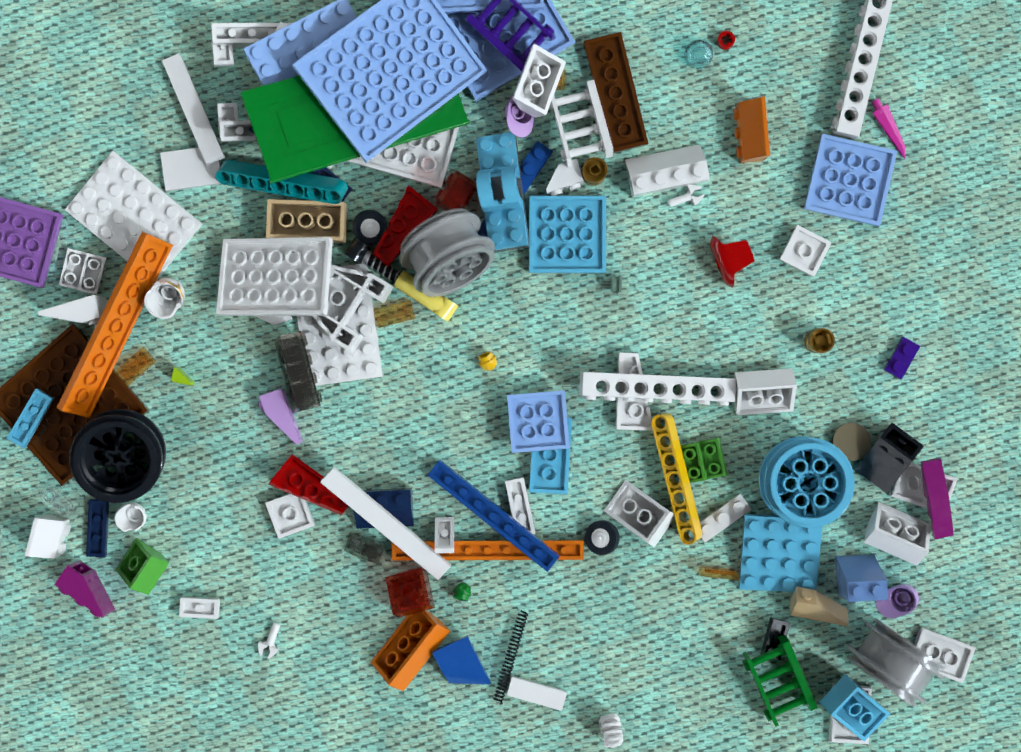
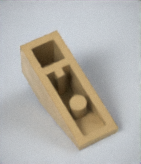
(816, 606)

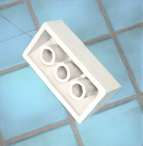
(667, 170)

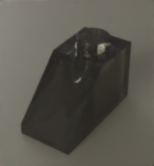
(365, 548)

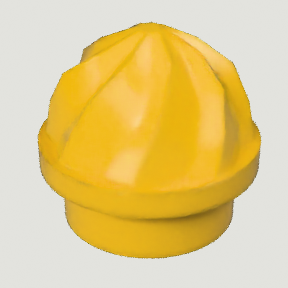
(487, 361)

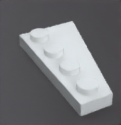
(631, 414)

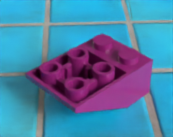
(86, 588)

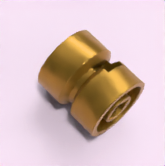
(594, 171)
(819, 340)

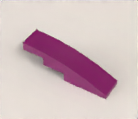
(937, 498)

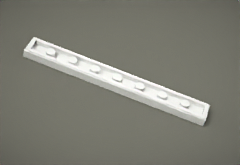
(385, 523)

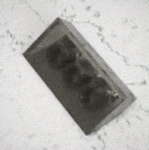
(297, 372)

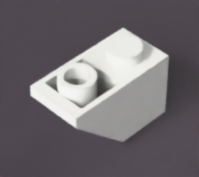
(565, 178)

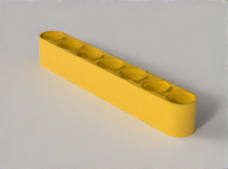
(674, 487)

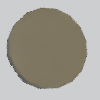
(852, 440)

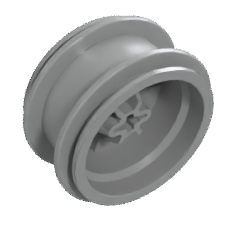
(447, 252)
(895, 662)

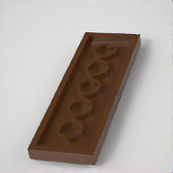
(616, 91)

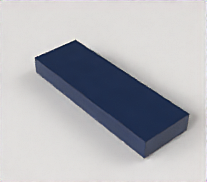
(97, 528)

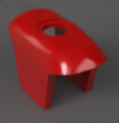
(731, 258)

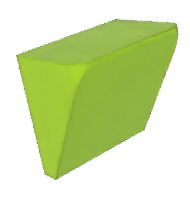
(181, 377)

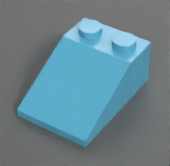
(854, 707)

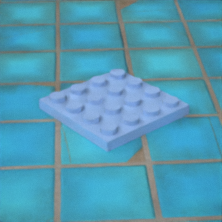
(850, 180)

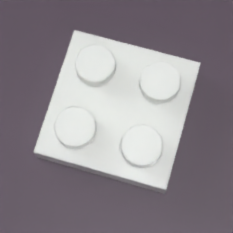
(805, 251)
(289, 515)

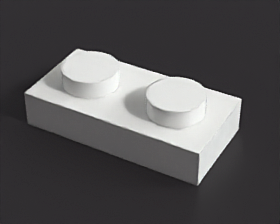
(444, 535)
(199, 607)

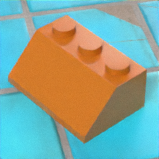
(751, 130)

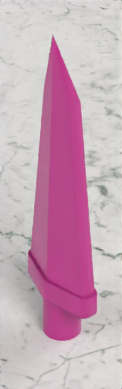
(888, 124)

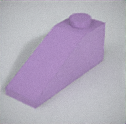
(279, 411)

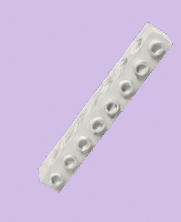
(842, 126)
(725, 387)

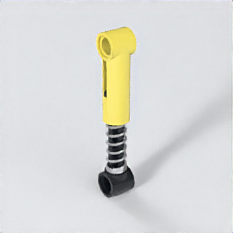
(403, 281)

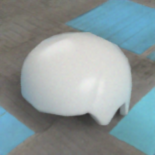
(130, 517)

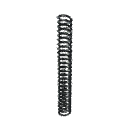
(513, 656)

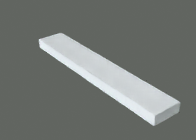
(193, 109)

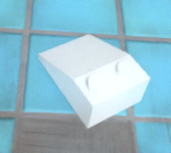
(82, 310)
(639, 513)

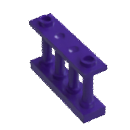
(506, 48)

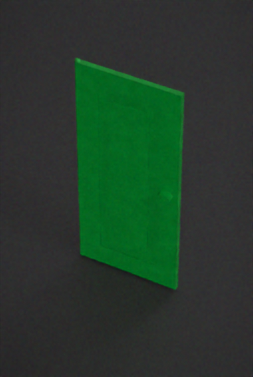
(302, 137)

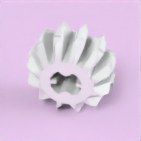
(611, 730)

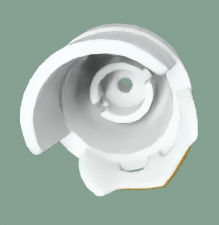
(162, 304)

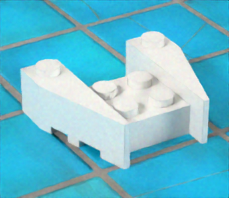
(345, 293)

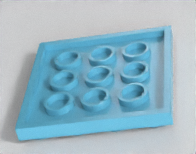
(567, 234)
(778, 554)

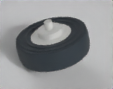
(369, 226)
(602, 537)

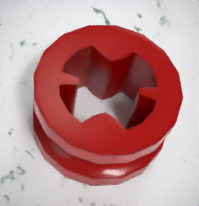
(731, 37)

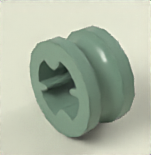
(616, 283)

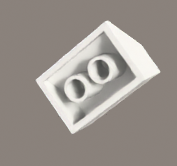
(538, 82)
(765, 391)
(898, 534)

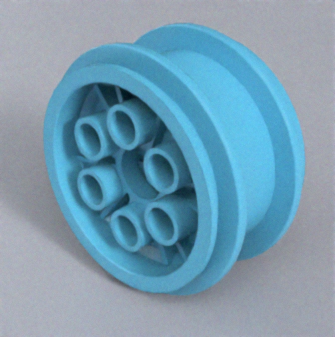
(773, 482)

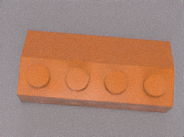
(409, 648)

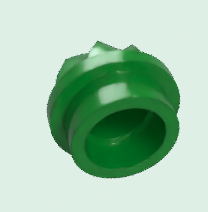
(462, 592)

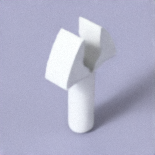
(687, 197)
(270, 641)

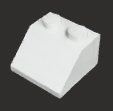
(48, 537)

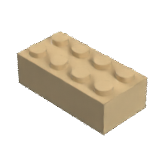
(306, 219)

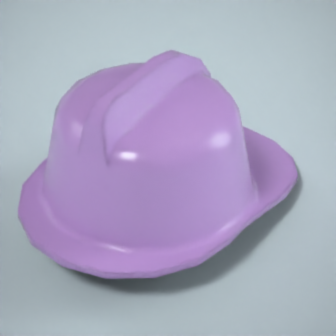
(517, 120)

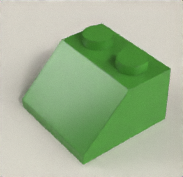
(141, 567)

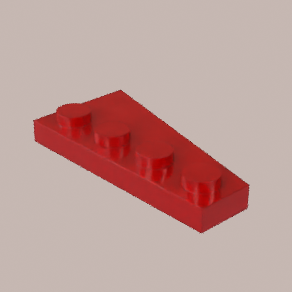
(411, 212)
(304, 482)

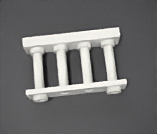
(599, 128)

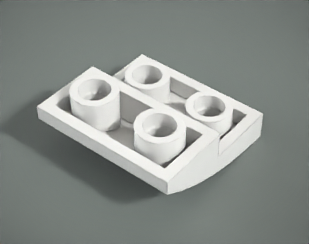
(82, 271)

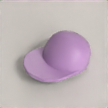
(901, 601)

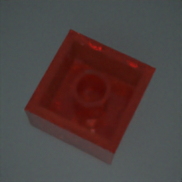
(456, 193)
(410, 592)

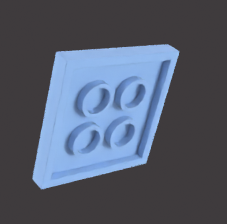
(538, 421)

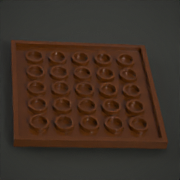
(51, 373)

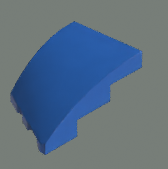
(461, 663)

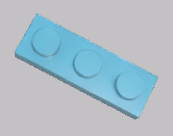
(30, 418)

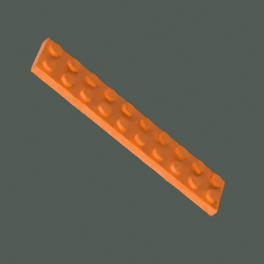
(114, 325)

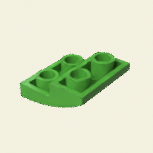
(704, 460)

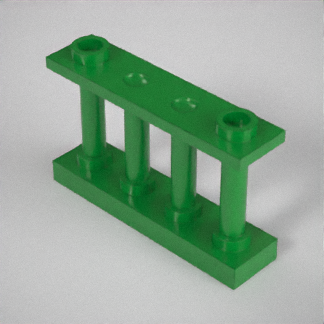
(798, 682)

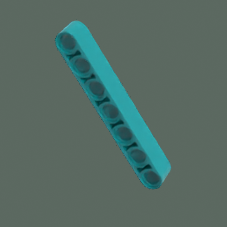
(303, 186)

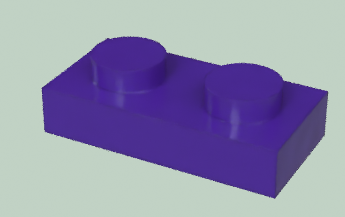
(901, 358)

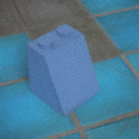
(860, 578)

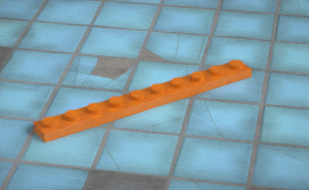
(498, 550)

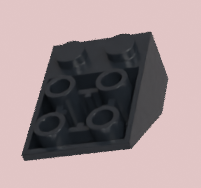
(889, 457)

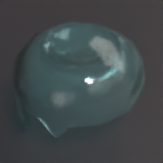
(698, 54)

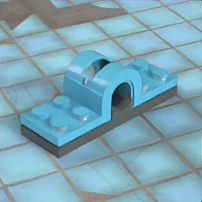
(502, 191)

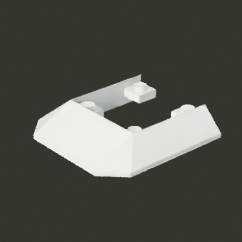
(224, 39)

